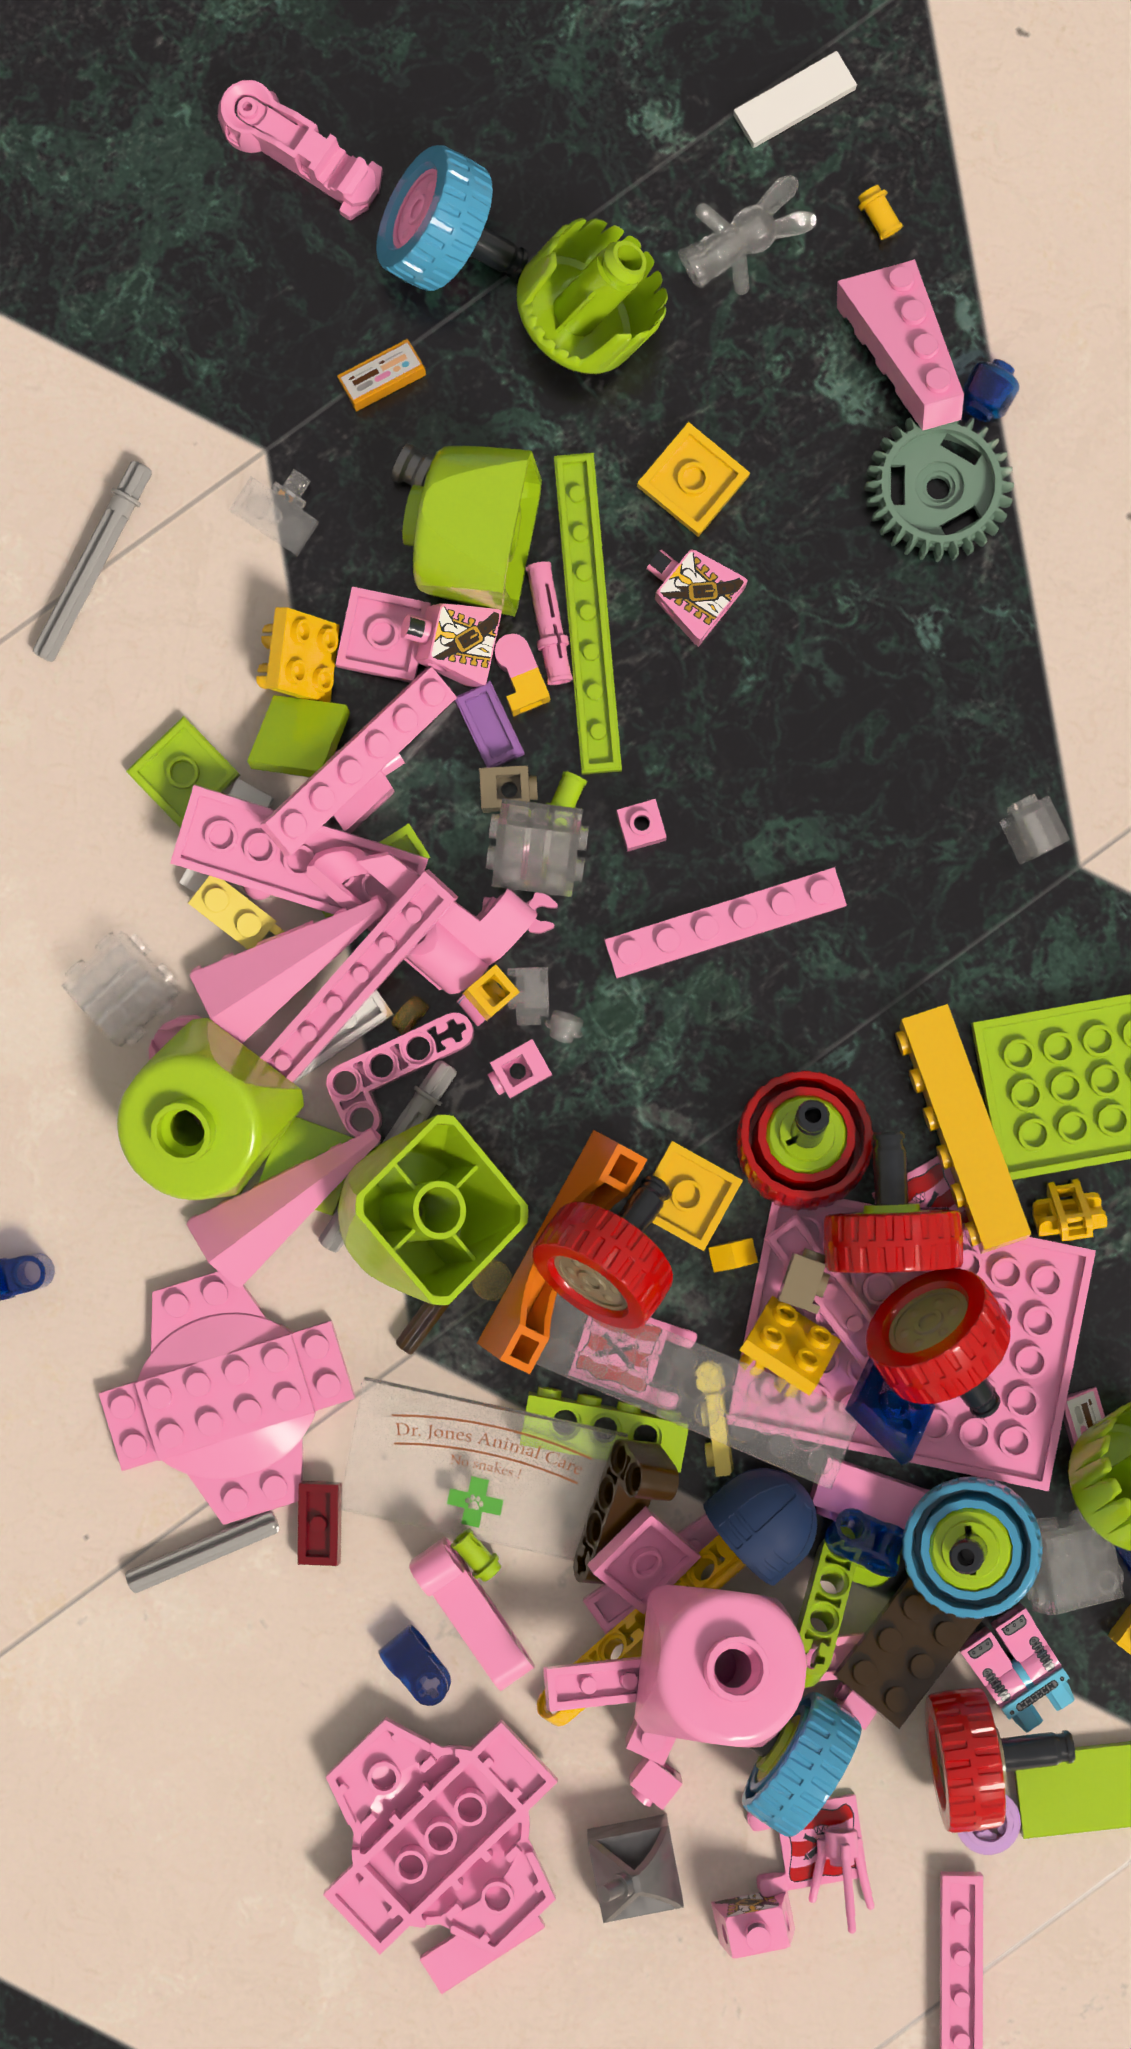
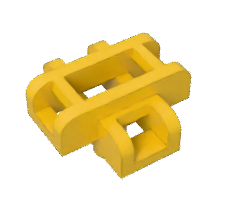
(1068, 1217)

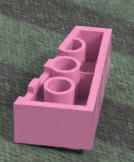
(902, 333)

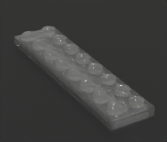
(703, 1392)

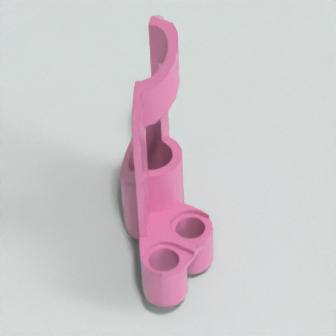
(458, 944)

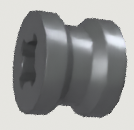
(411, 466)

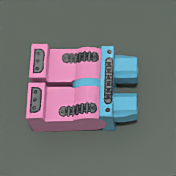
(1025, 1678)

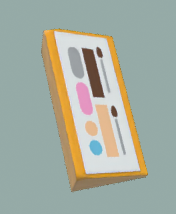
(382, 375)

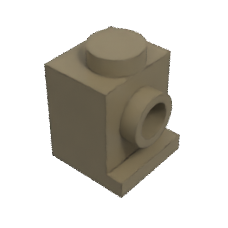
(495, 778)
(804, 1280)

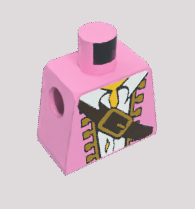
(695, 591)
(455, 640)
(754, 1924)

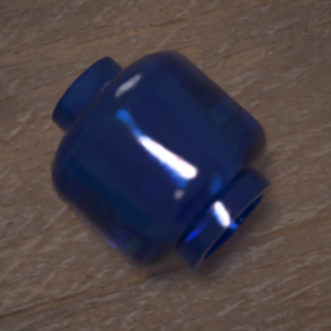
(990, 390)

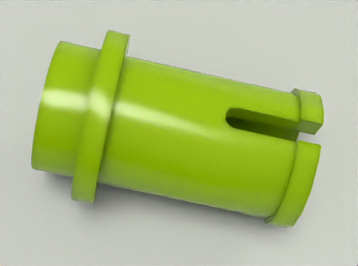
(568, 790)
(476, 1555)

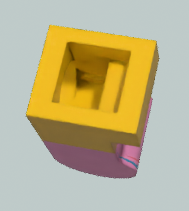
(517, 660)
(486, 997)

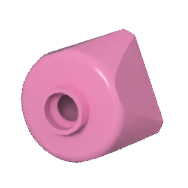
(677, 1671)

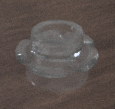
(564, 1026)

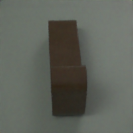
(630, 1480)

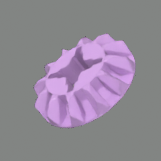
(988, 1842)

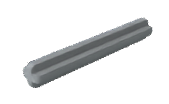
(202, 1551)

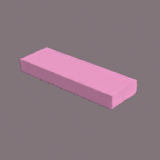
(458, 1959)

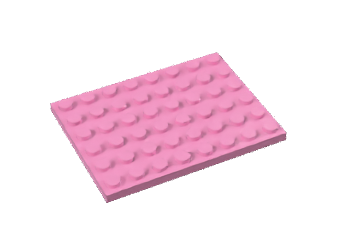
(1044, 1298)

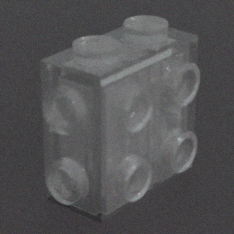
(537, 847)
(122, 988)
(1075, 1567)

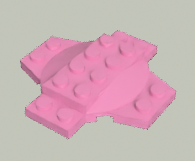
(226, 1396)
(440, 1836)

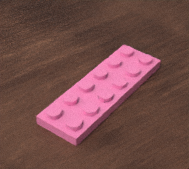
(226, 842)

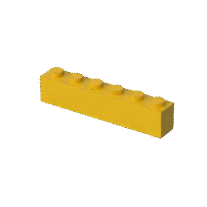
(963, 1129)

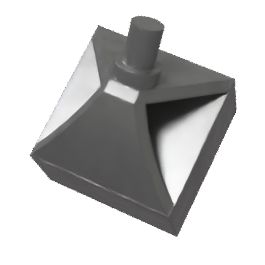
(635, 1868)

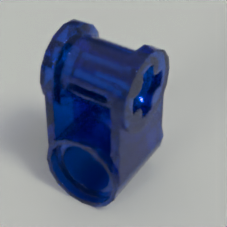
(13, 1275)
(875, 1541)
(411, 1660)

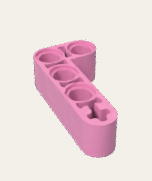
(402, 1066)
(448, 1578)

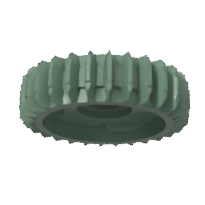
(969, 487)

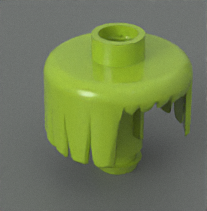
(590, 297)
(1102, 1476)

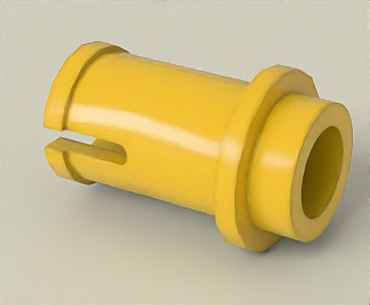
(879, 211)

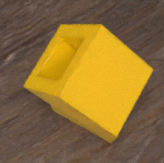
(733, 1254)

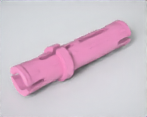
(550, 630)

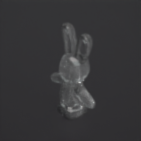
(749, 233)

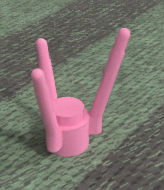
(842, 1848)

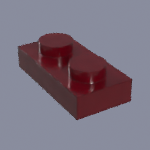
(319, 1523)

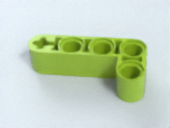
(828, 1606)

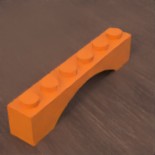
(524, 1314)

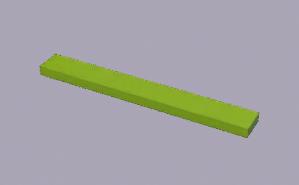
(587, 613)

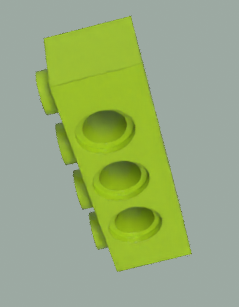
(626, 1416)

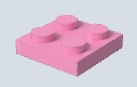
(373, 637)
(643, 1559)

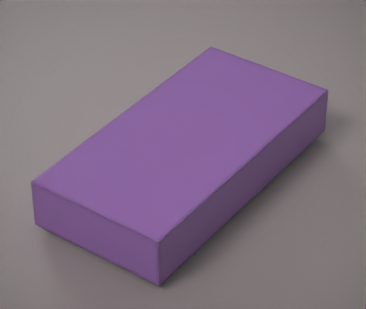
(489, 725)

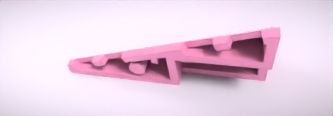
(256, 983)
(253, 1225)

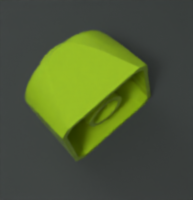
(474, 525)
(233, 1094)
(428, 1211)

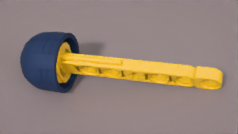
(761, 1524)

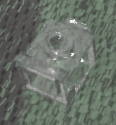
(533, 999)

